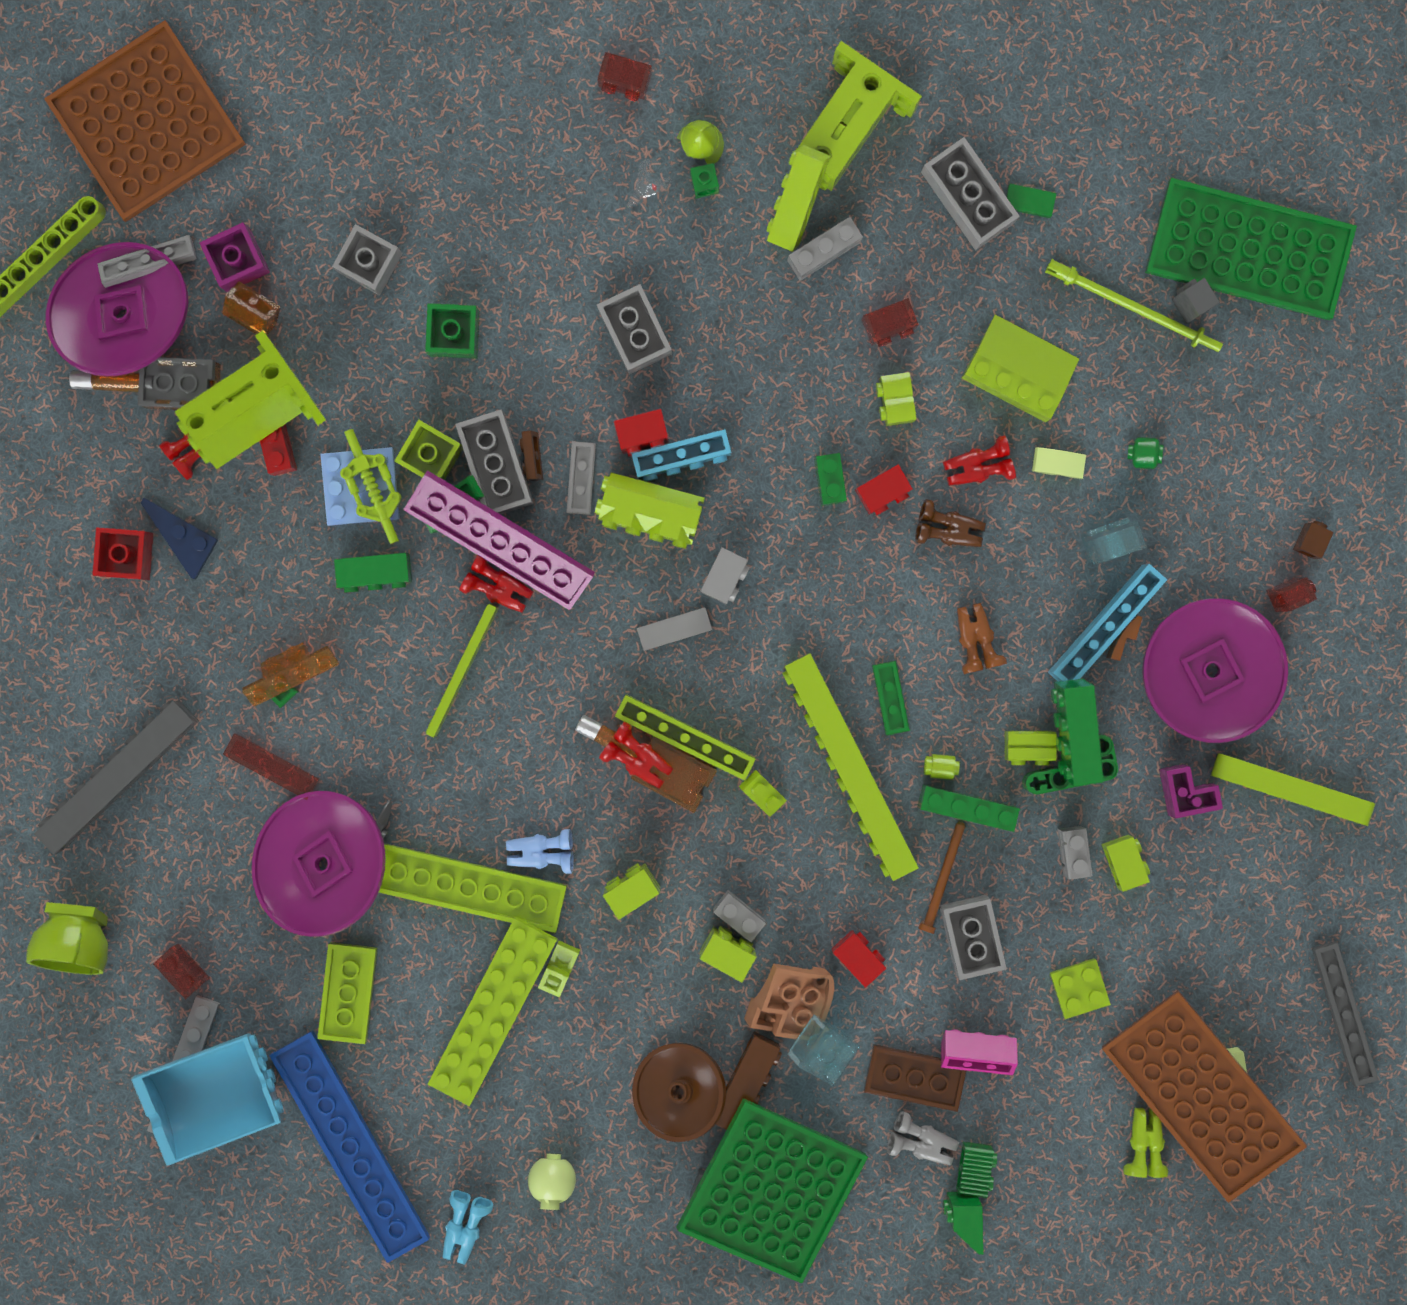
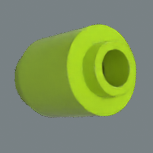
(941, 766)

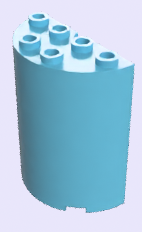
(209, 1098)

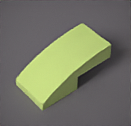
(1059, 463)

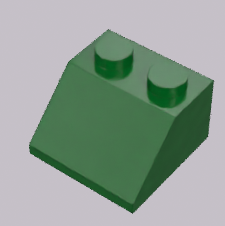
(966, 1218)

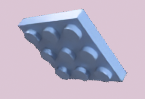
(338, 500)

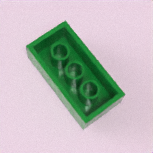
(1077, 732)

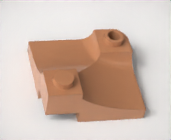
(790, 1000)

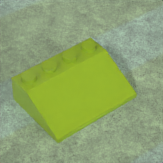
(1021, 369)

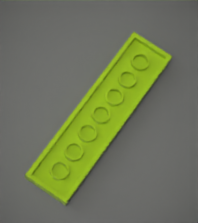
(472, 888)
(492, 1011)

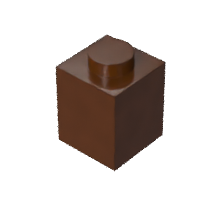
(1313, 540)

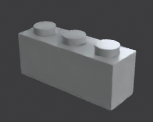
(824, 248)

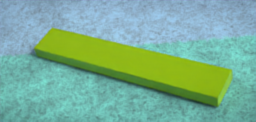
(461, 670)

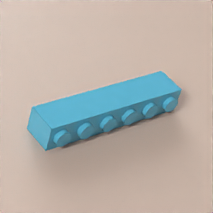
(1108, 624)

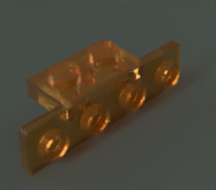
(288, 671)

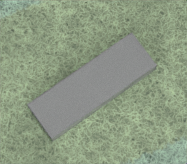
(581, 478)
(674, 629)

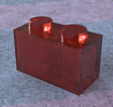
(624, 76)
(890, 322)
(1292, 594)
(181, 971)

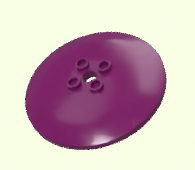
(85, 320)
(1248, 678)
(288, 860)

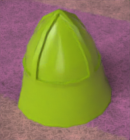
(702, 141)

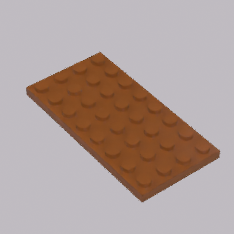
(1204, 1096)

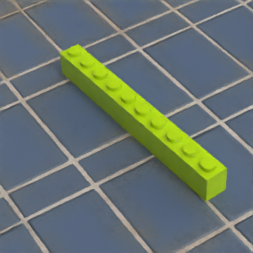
(850, 766)

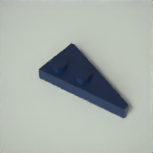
(188, 542)

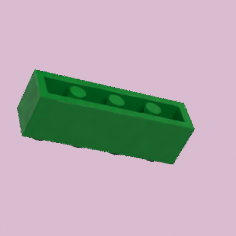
(968, 808)

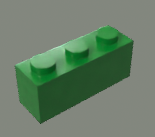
(373, 572)

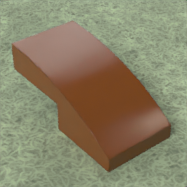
(1129, 632)

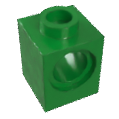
(704, 180)

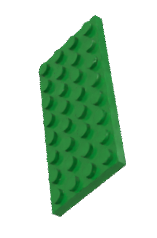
(1251, 248)

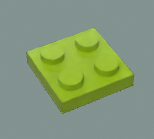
(1080, 988)

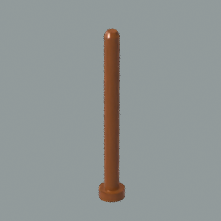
(940, 887)

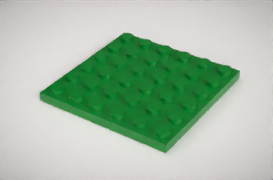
(772, 1191)

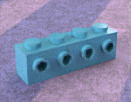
(681, 454)

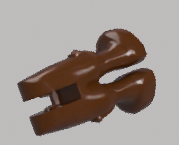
(956, 530)

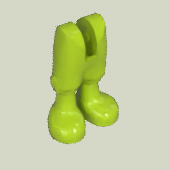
(1143, 1137)

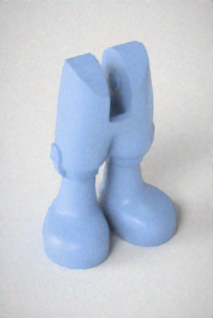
(534, 853)

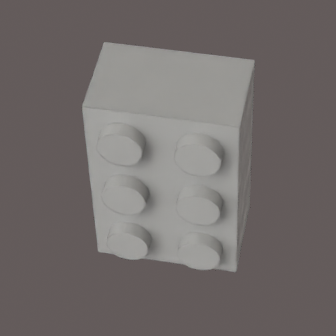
(634, 329)
(973, 937)

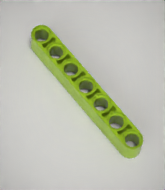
(51, 255)
(1293, 789)

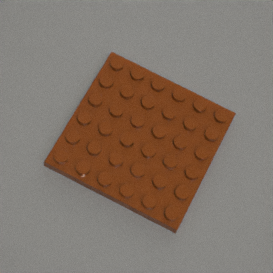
(145, 121)

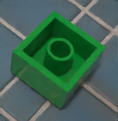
(452, 331)

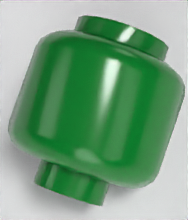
(1146, 453)

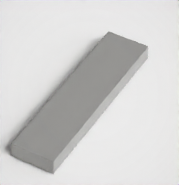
(140, 264)

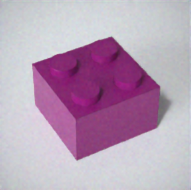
(234, 257)

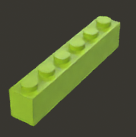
(685, 737)

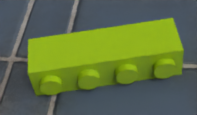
(797, 198)

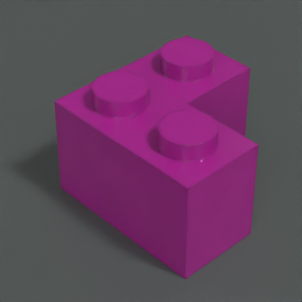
(1183, 797)

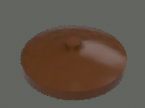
(679, 1092)

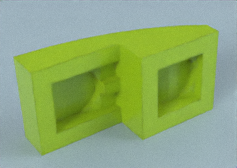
(559, 969)

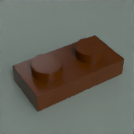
(530, 446)

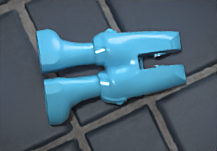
(465, 1235)

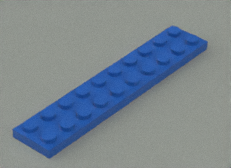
(350, 1146)

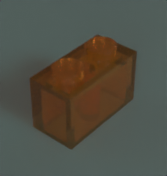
(250, 309)

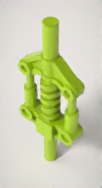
(362, 465)

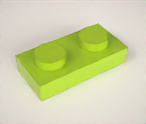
(762, 793)

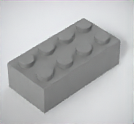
(969, 193)
(495, 462)

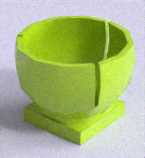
(70, 940)

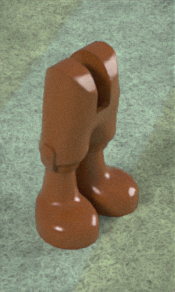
(977, 632)

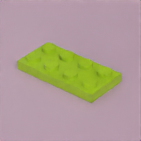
(347, 993)

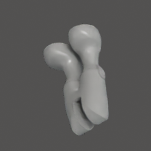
(929, 1145)

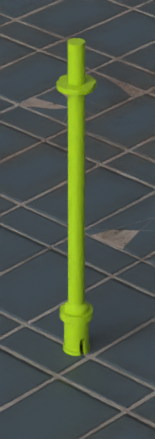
(1071, 276)

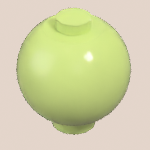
(551, 1181)

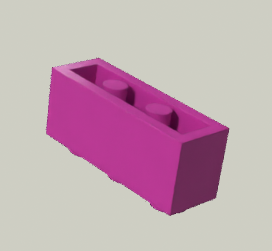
(979, 1052)

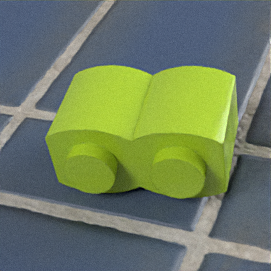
(896, 398)

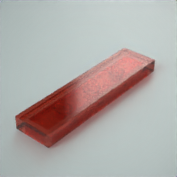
(270, 765)

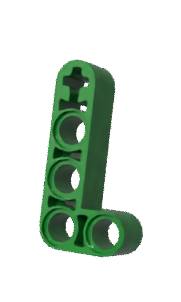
(1107, 755)

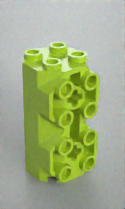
(649, 510)

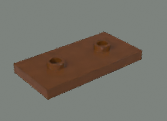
(913, 1078)

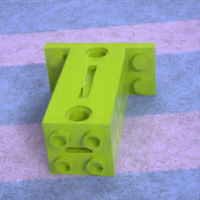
(855, 111)
(245, 407)

